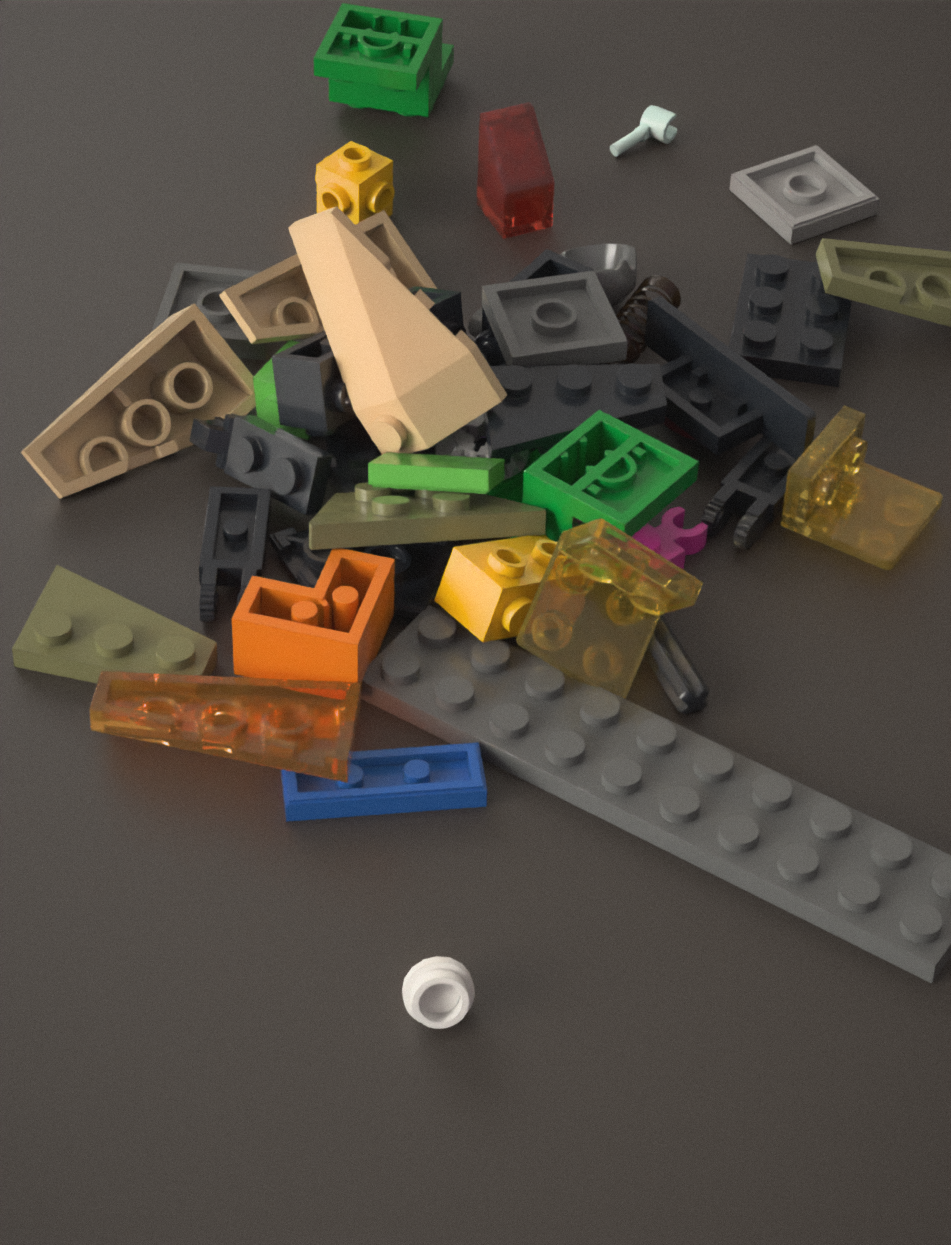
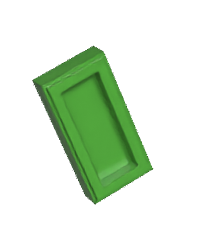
(436, 472)

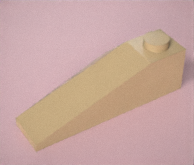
(279, 301)
(398, 361)
(144, 405)

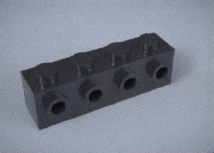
(310, 382)

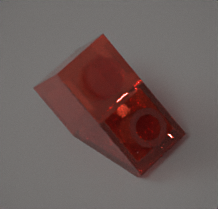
(514, 171)

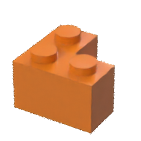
(320, 630)

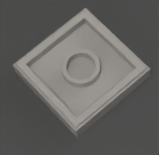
(804, 194)

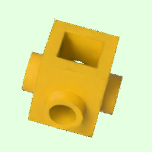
(355, 182)

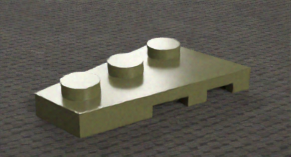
(90, 630)

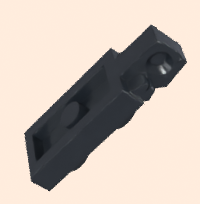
(266, 459)

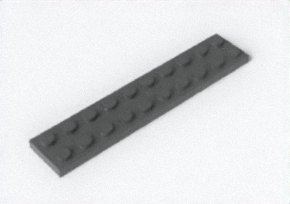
(673, 789)

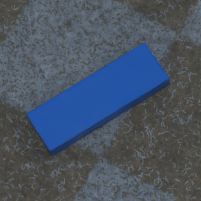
(391, 784)

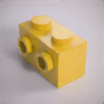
(494, 584)

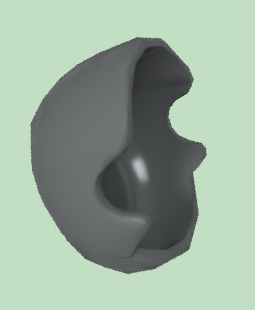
(613, 265)

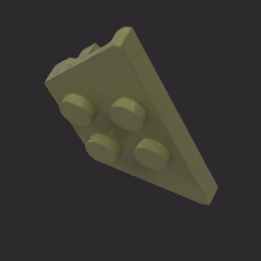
(418, 516)

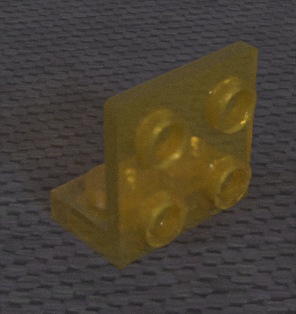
(852, 503)
(602, 605)

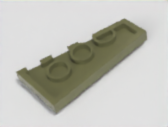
(889, 277)

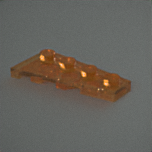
(252, 720)

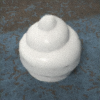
(438, 992)

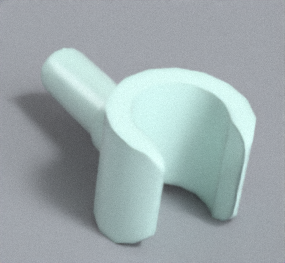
(653, 124)

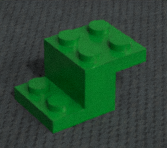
(384, 60)
(601, 473)

